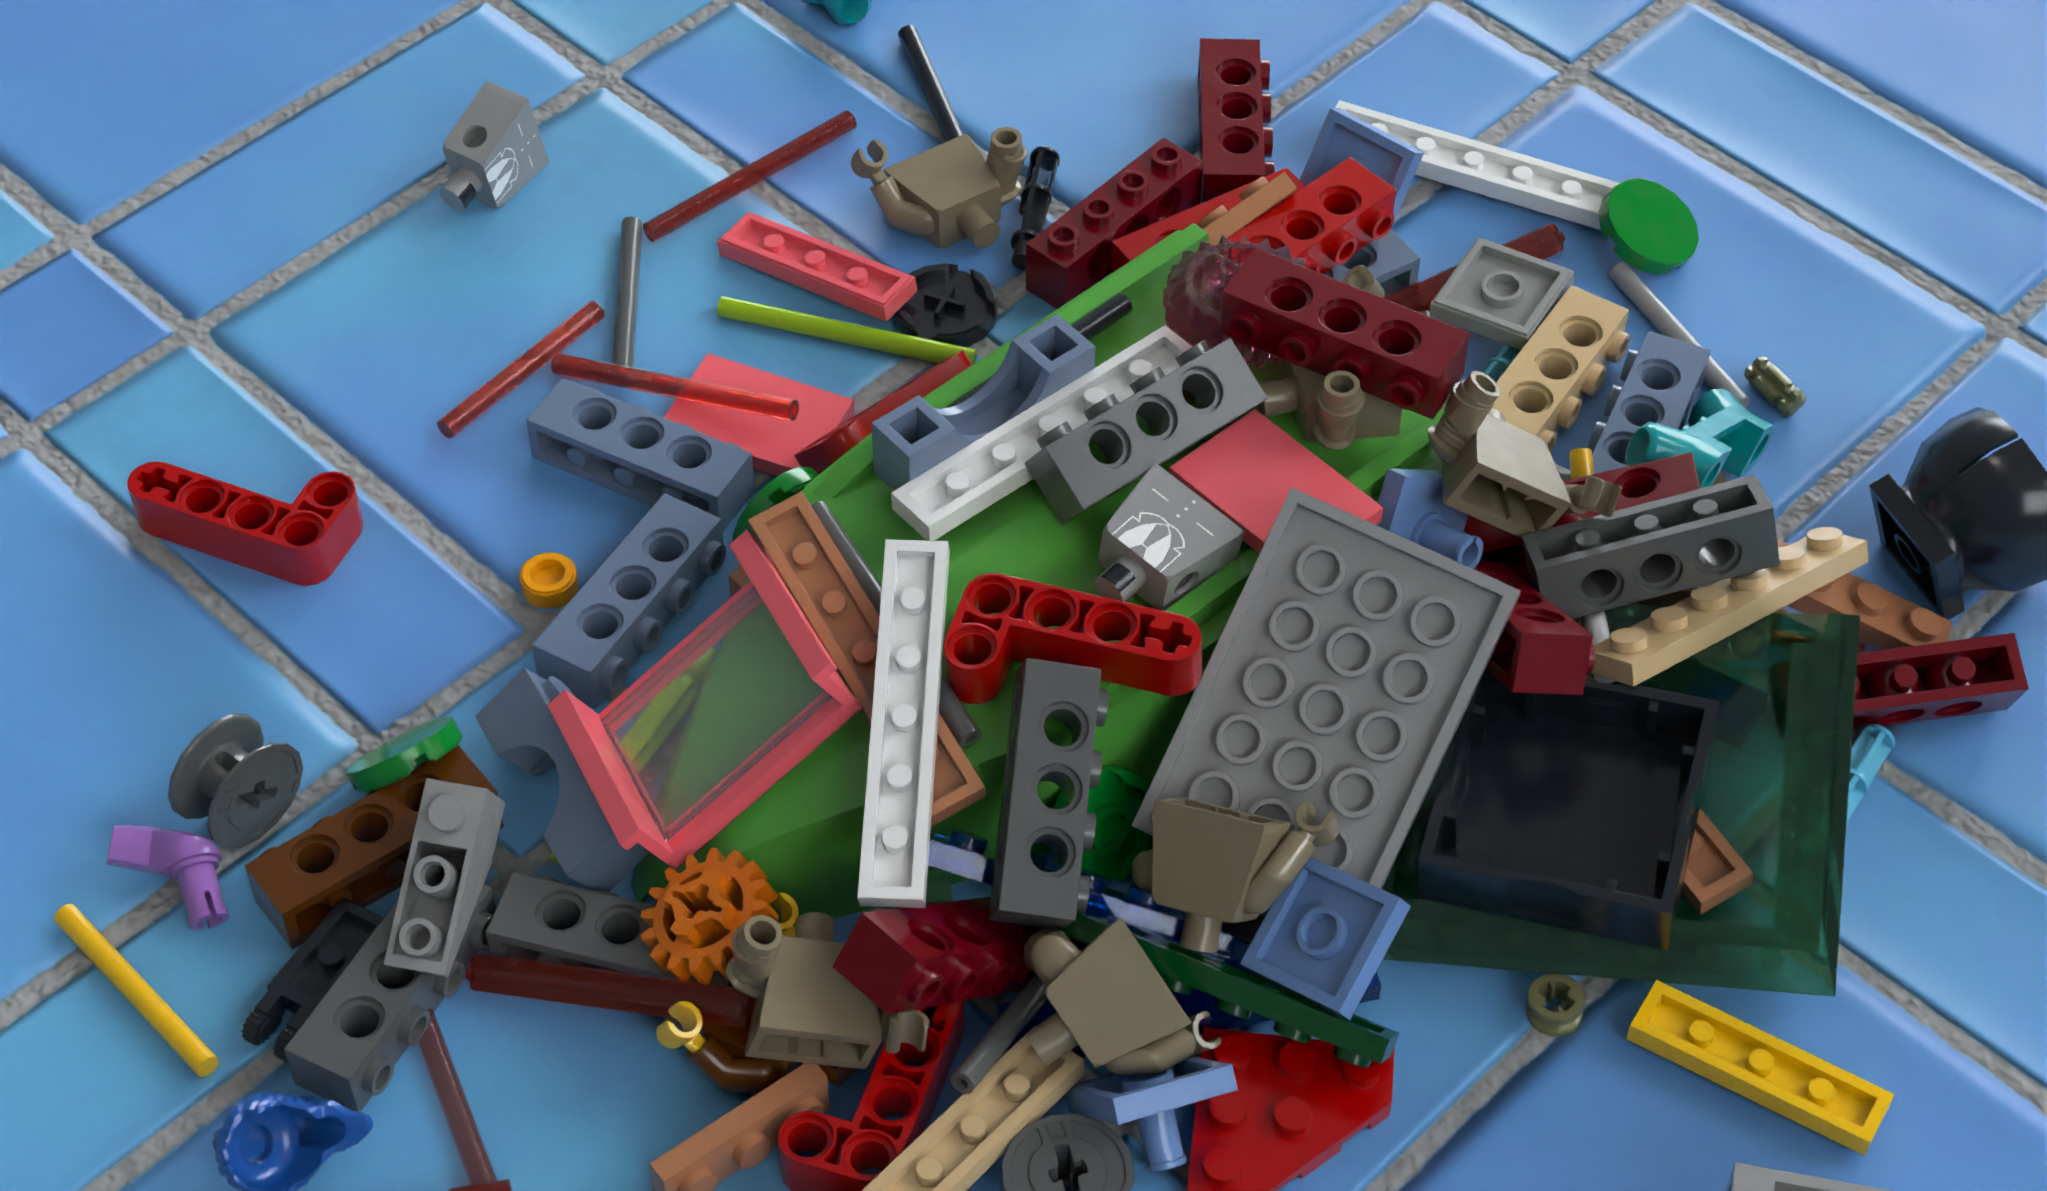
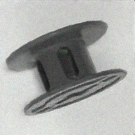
(235, 780)
(1068, 1148)

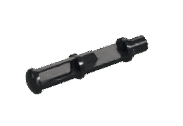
(1034, 200)

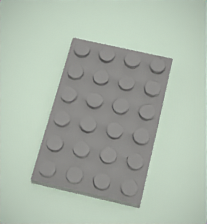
(1336, 683)

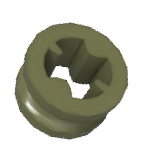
(1559, 1022)

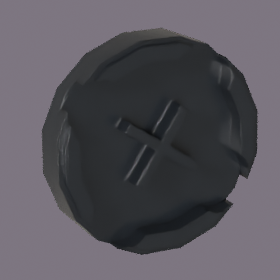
(949, 306)

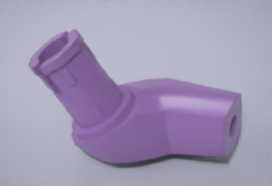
(178, 855)

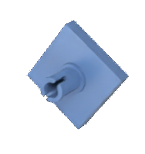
(1376, 150)
(1417, 512)
(1326, 937)
(1152, 1102)

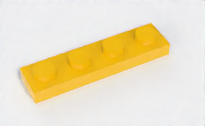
(1760, 1067)

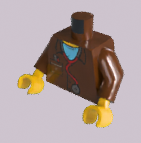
(721, 1048)

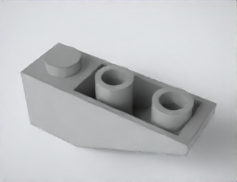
(443, 875)

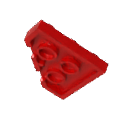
(1288, 1111)

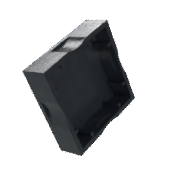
(1571, 808)

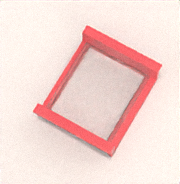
(710, 719)

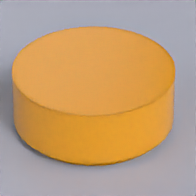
(548, 580)

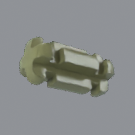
(1775, 386)

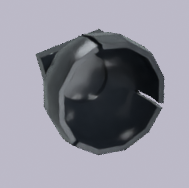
(1964, 517)

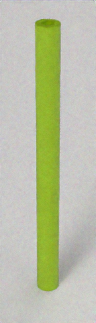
(839, 331)

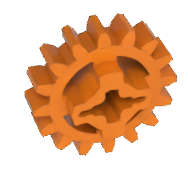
(701, 912)

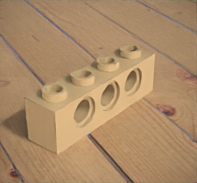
(1562, 364)

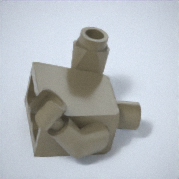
(947, 189)
(1332, 406)
(1504, 470)
(1223, 863)
(804, 1004)
(1109, 1004)

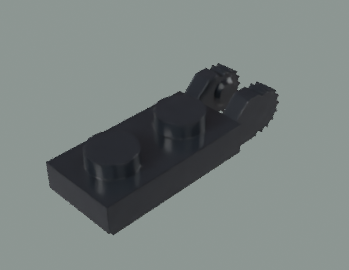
(310, 974)

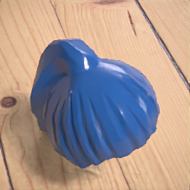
(283, 1139)

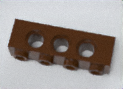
(350, 853)

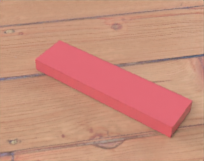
(817, 266)

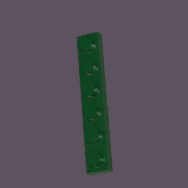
(1243, 992)

